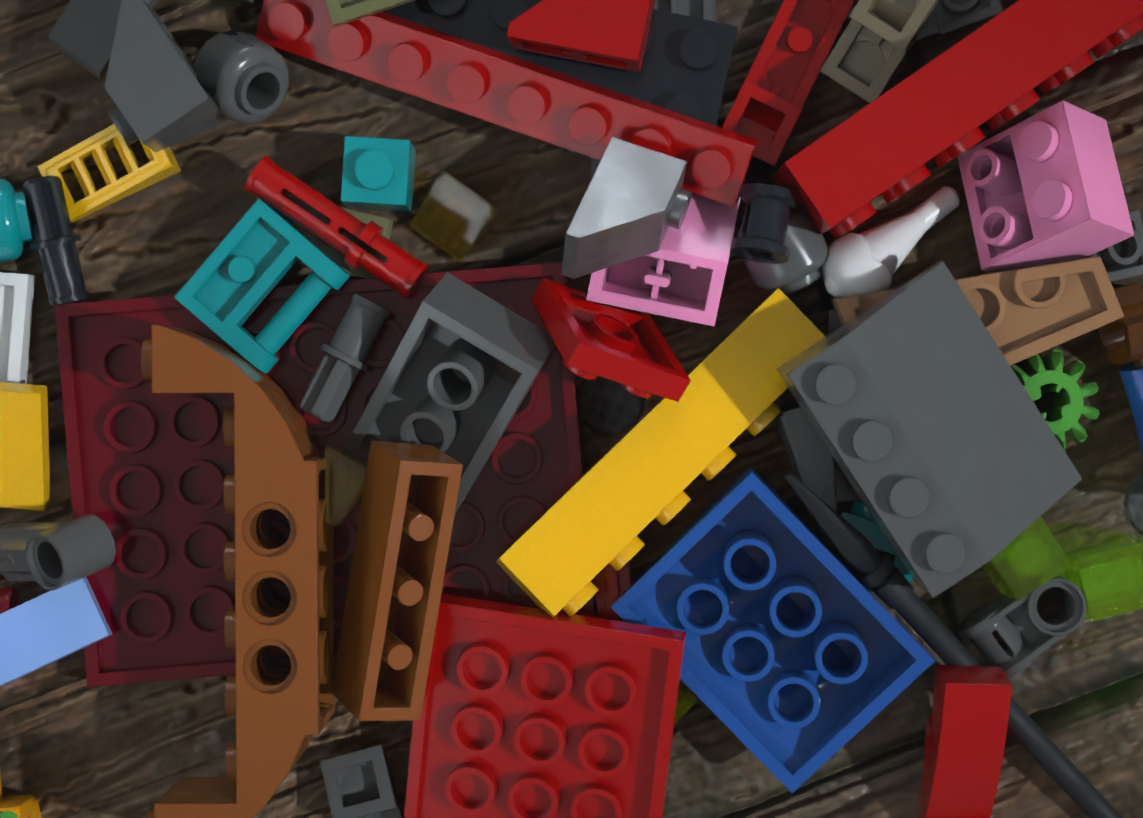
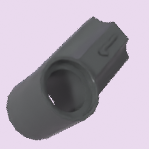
(55, 551)

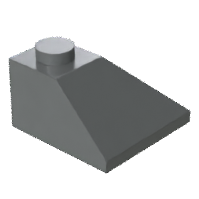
(154, 83)

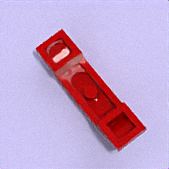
(785, 73)

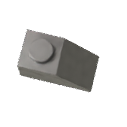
(625, 208)

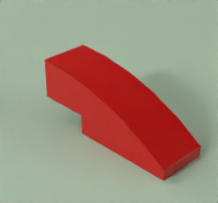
(964, 741)

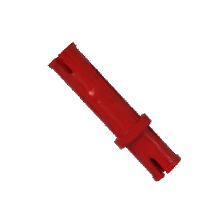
(273, 183)

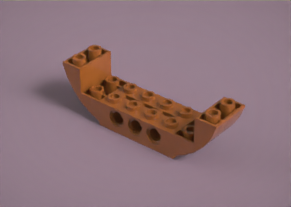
(283, 472)

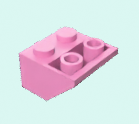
(1045, 191)
(683, 276)

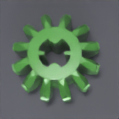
(1068, 395)

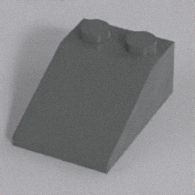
(455, 379)

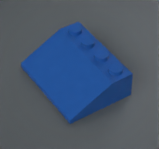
(775, 629)

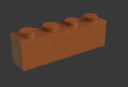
(396, 581)

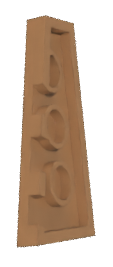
(1027, 306)

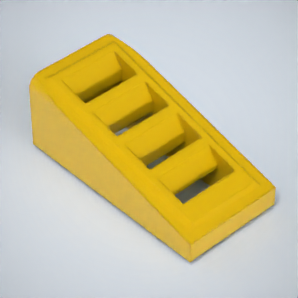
(160, 167)

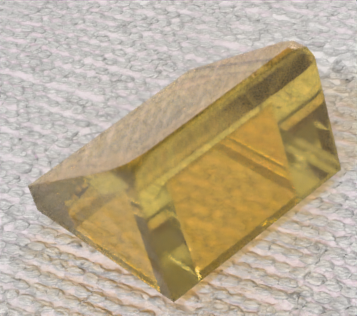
(453, 216)
(342, 484)

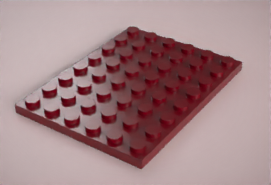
(161, 462)

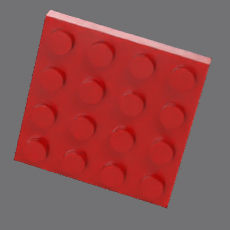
(543, 715)

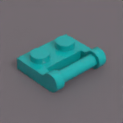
(246, 271)

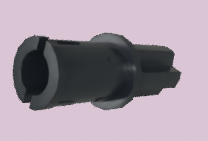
(55, 240)

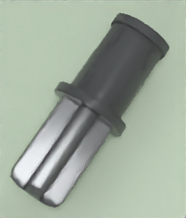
(343, 358)

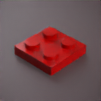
(609, 342)

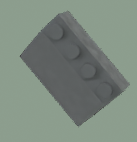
(931, 429)

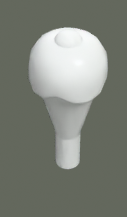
(869, 259)

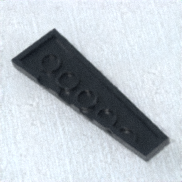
(680, 69)

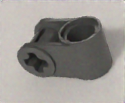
(1021, 627)

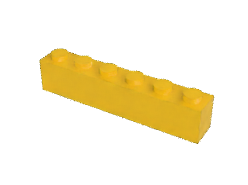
(658, 460)

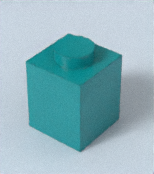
(378, 174)

